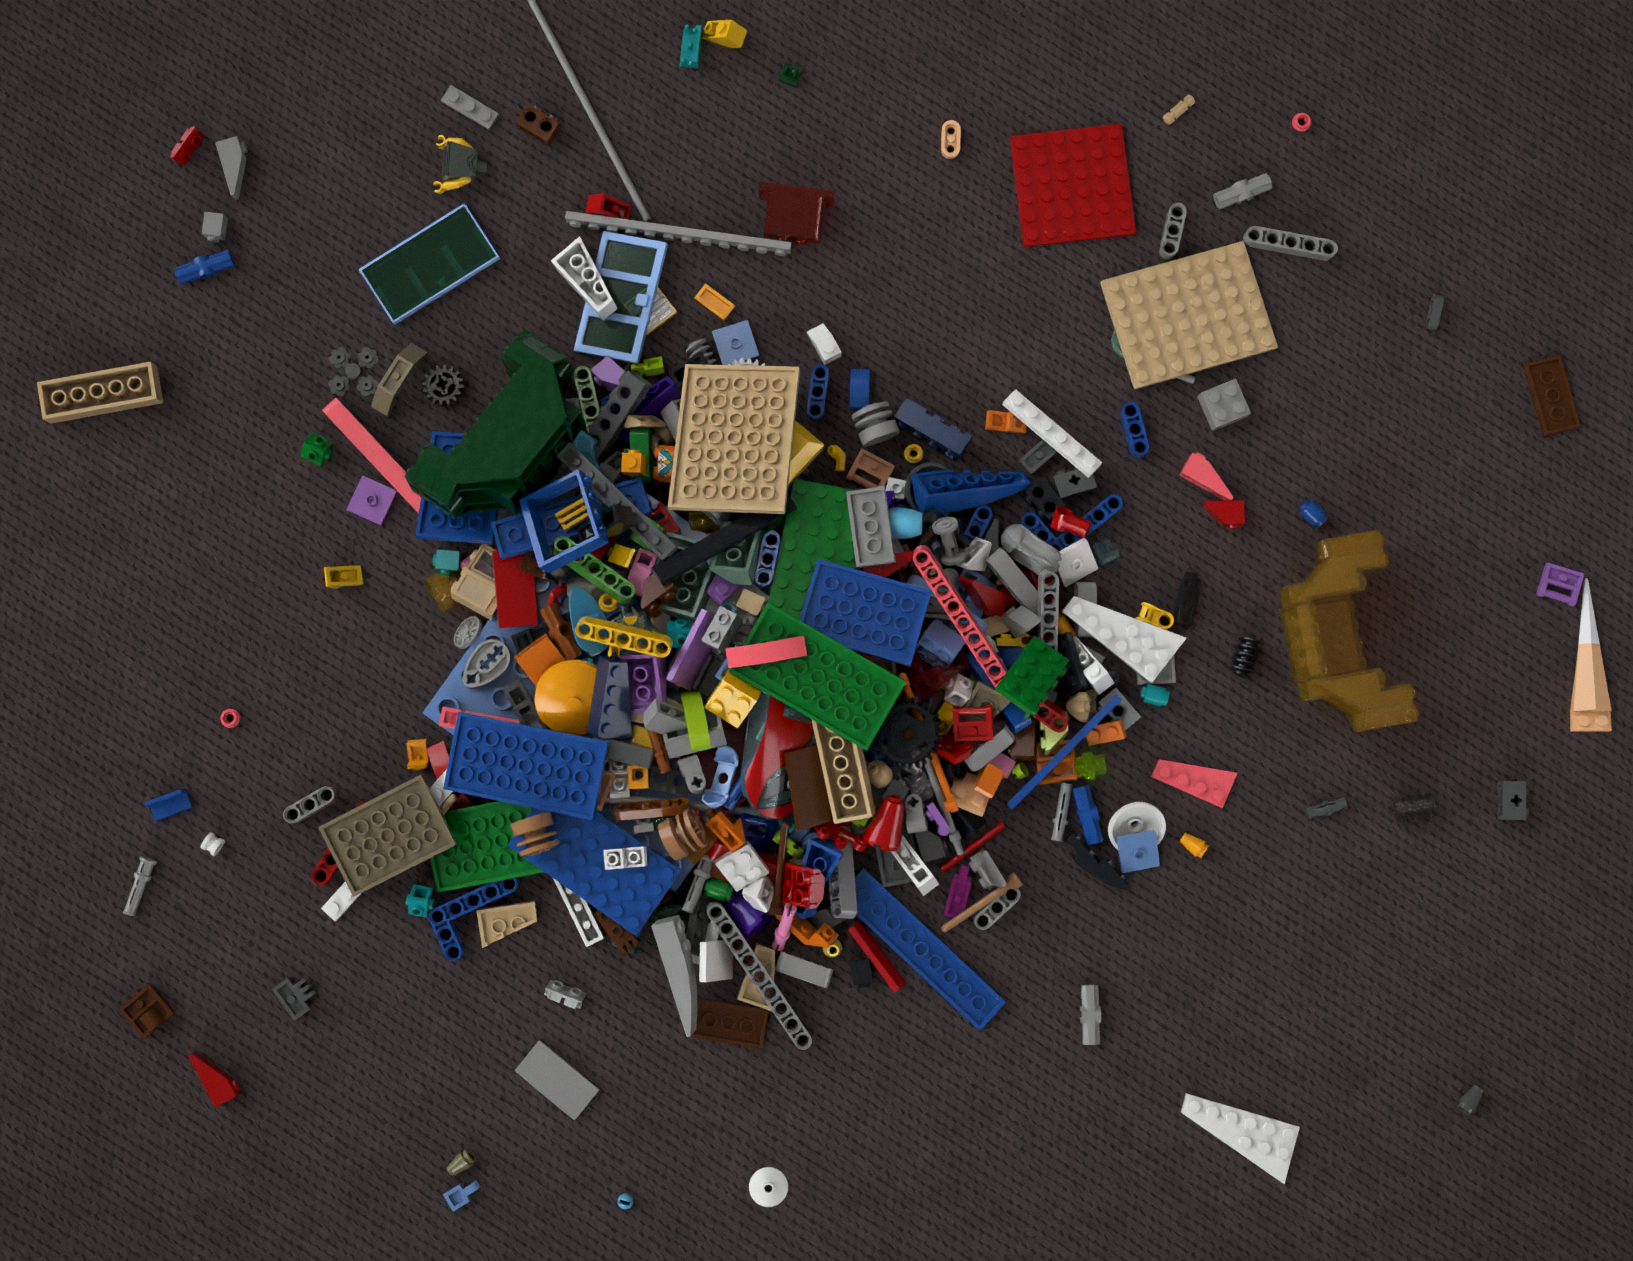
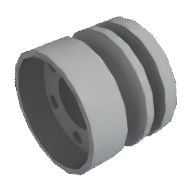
(874, 421)

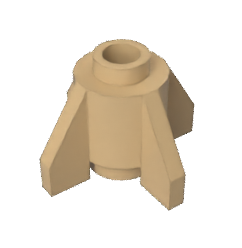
(1083, 705)

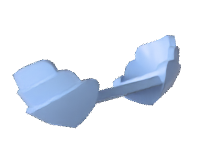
(727, 763)

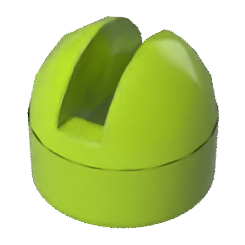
(1020, 771)

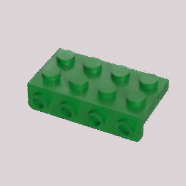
(1033, 676)

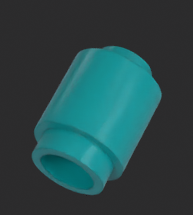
(1154, 695)

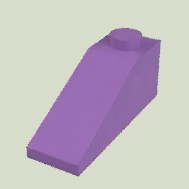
(608, 374)

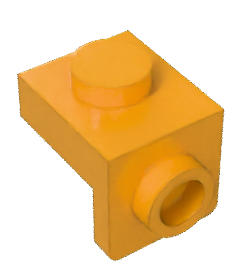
(417, 754)

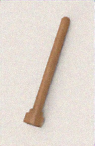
(1012, 882)

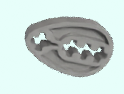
(481, 654)

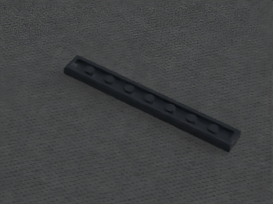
(716, 543)

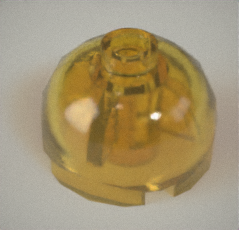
(439, 586)

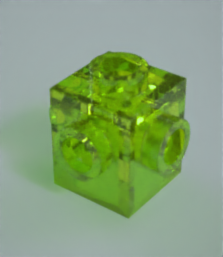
(1090, 765)

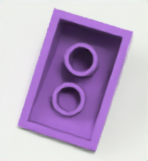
(646, 679)

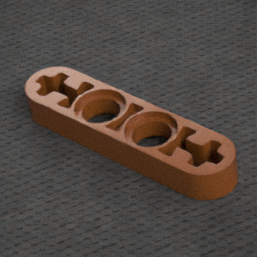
(651, 808)

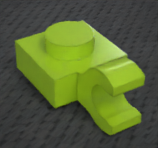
(650, 367)

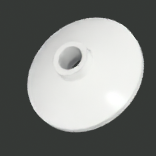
(764, 1177)

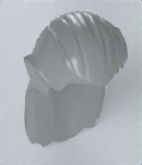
(1030, 549)

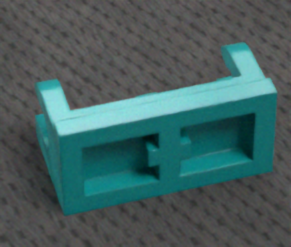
(691, 47)

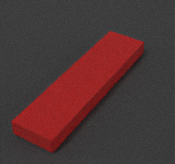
(876, 956)

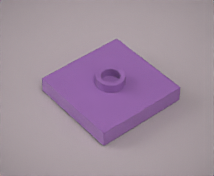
(372, 500)

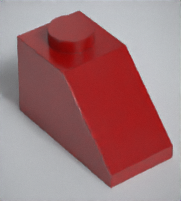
(607, 206)
(1227, 512)

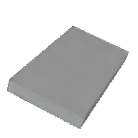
(870, 527)
(557, 1080)

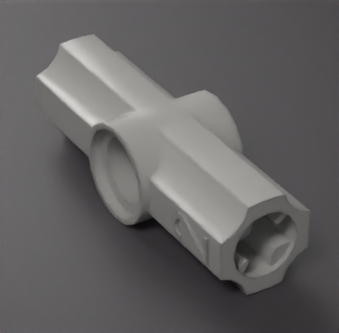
(1242, 190)
(1090, 1014)

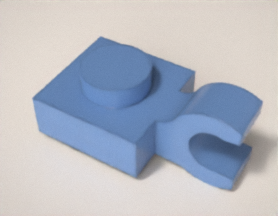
(459, 1195)

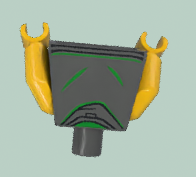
(459, 164)

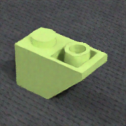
(1051, 738)

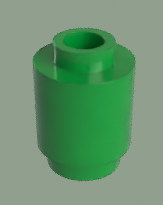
(719, 890)

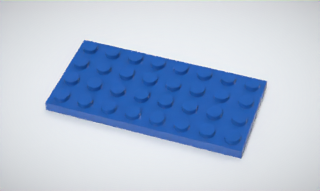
(526, 765)
(578, 864)

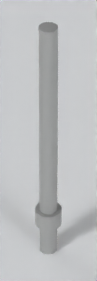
(954, 834)

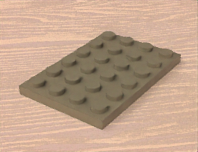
(387, 835)

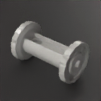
(945, 528)

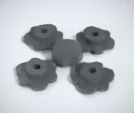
(353, 371)

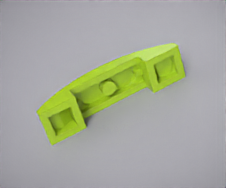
(695, 720)

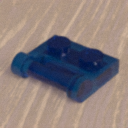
(758, 839)

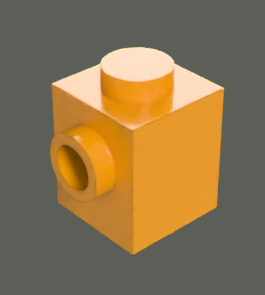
(633, 463)

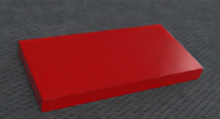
(514, 593)

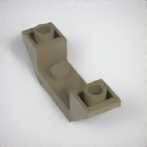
(395, 377)

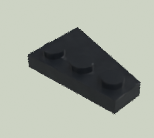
(1074, 677)

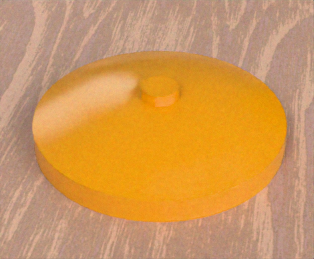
(566, 695)

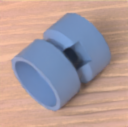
(803, 836)

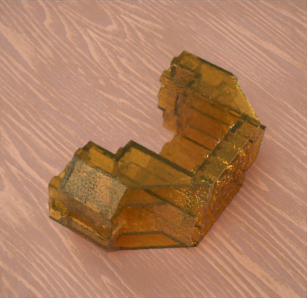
(1325, 639)

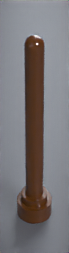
(776, 905)

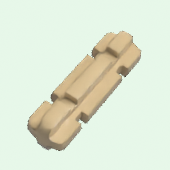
(1178, 109)

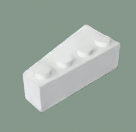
(581, 273)

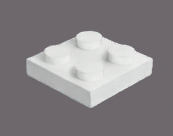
(742, 866)

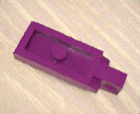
(958, 893)

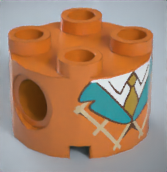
(665, 458)

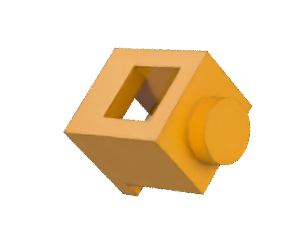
(635, 783)

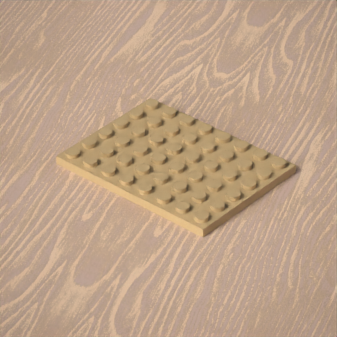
(1188, 315)
(734, 439)

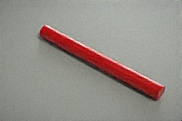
(973, 846)

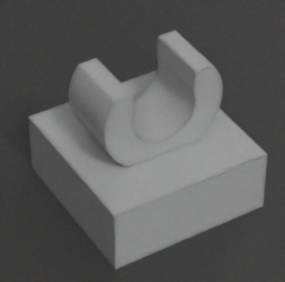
(643, 826)

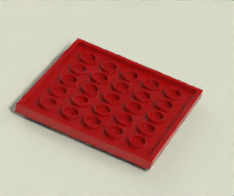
(1072, 185)

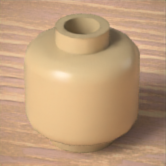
(879, 774)

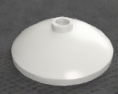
(1146, 817)

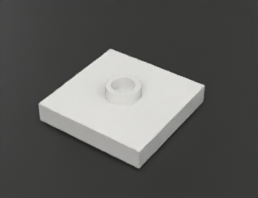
(1076, 562)

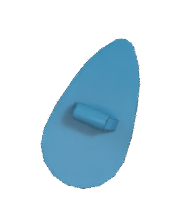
(582, 605)

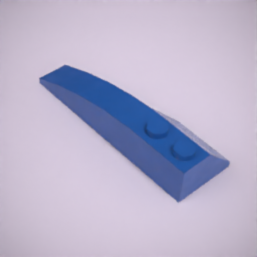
(964, 490)

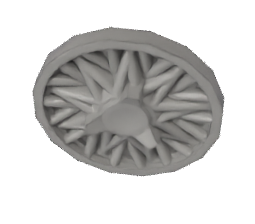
(467, 632)

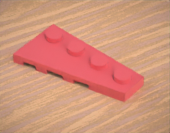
(1199, 781)

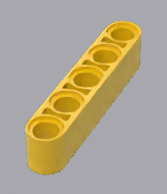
(614, 639)

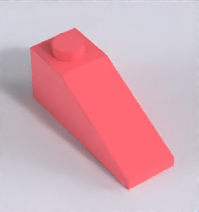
(1204, 475)

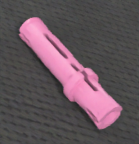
(782, 932)

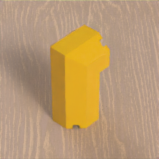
(804, 451)

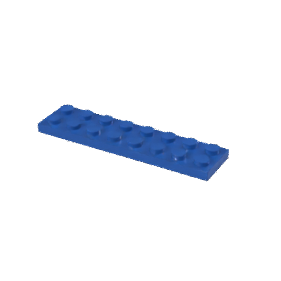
(512, 532)

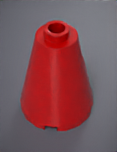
(886, 825)

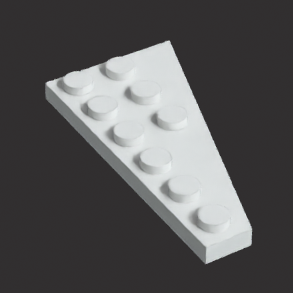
(1256, 1137)

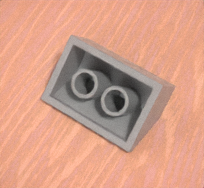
(678, 742)

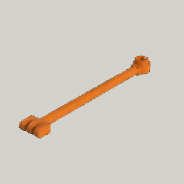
(950, 803)

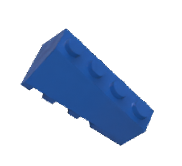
(822, 856)

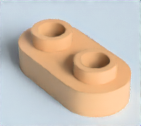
(950, 140)

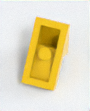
(343, 576)

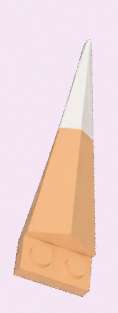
(1590, 695)

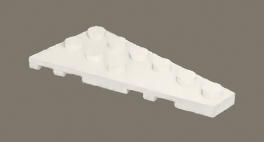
(1131, 640)

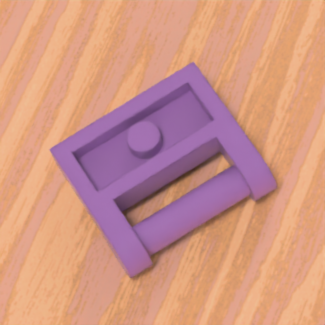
(1562, 578)
(934, 815)

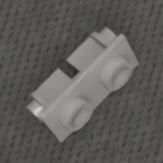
(573, 996)

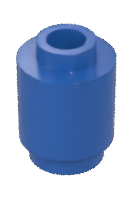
(1313, 513)

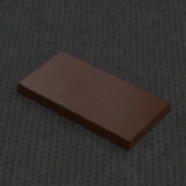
(1551, 395)
(807, 787)
(730, 1023)

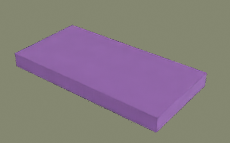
(692, 654)

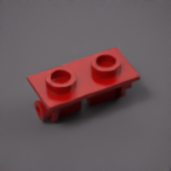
(191, 140)

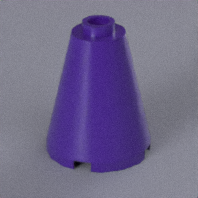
(745, 916)

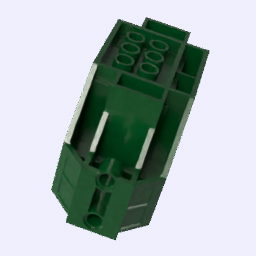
(511, 443)

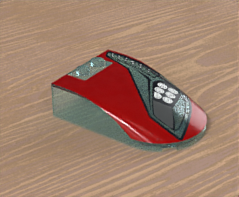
(770, 733)

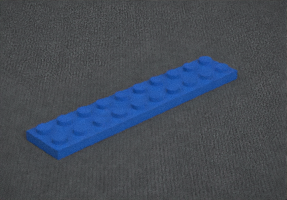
(925, 952)

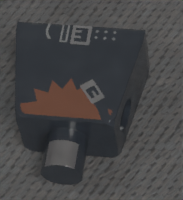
(928, 537)

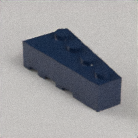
(932, 429)
(611, 700)

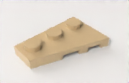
(505, 919)
(748, 992)

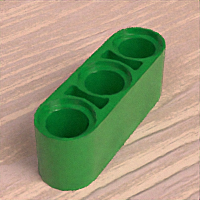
(642, 440)

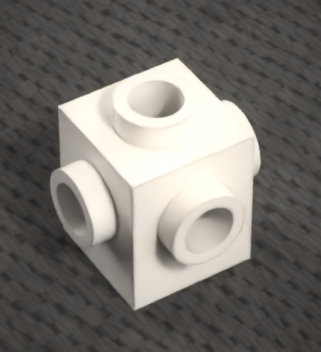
(958, 690)

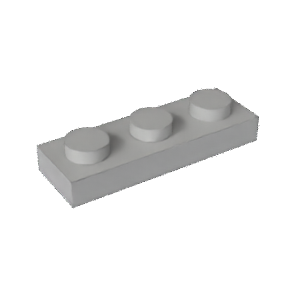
(470, 107)

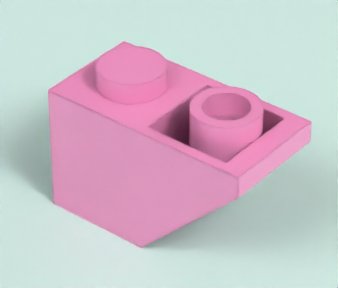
(641, 569)

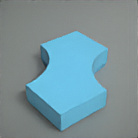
(586, 445)

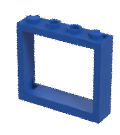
(534, 526)

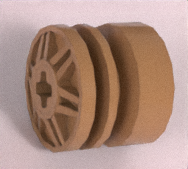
(535, 834)
(682, 835)

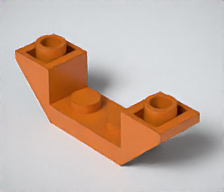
(808, 933)

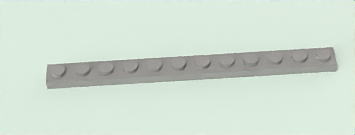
(670, 232)

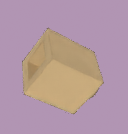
(751, 603)

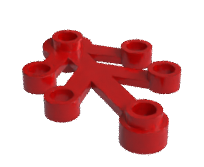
(833, 830)

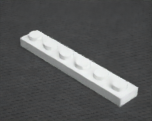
(1052, 433)

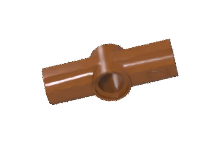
(557, 625)

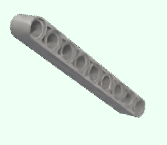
(762, 984)

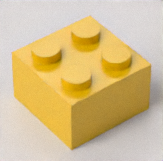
(732, 699)

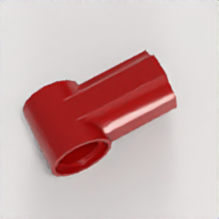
(1064, 520)

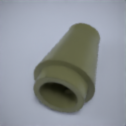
(463, 1161)

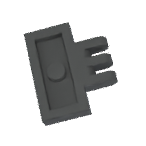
(294, 997)

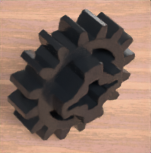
(436, 386)

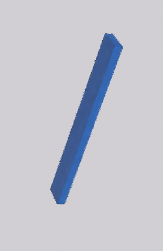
(1064, 752)

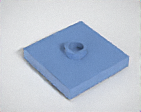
(735, 343)
(1138, 851)

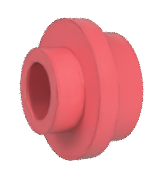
(1301, 116)
(224, 718)

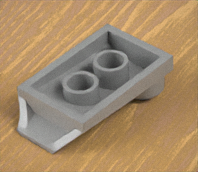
(988, 871)

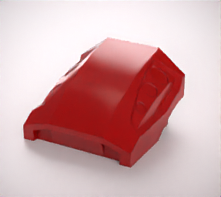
(803, 886)

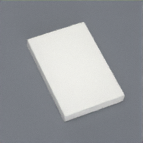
(715, 961)

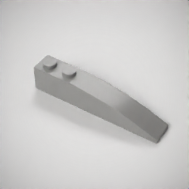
(679, 968)

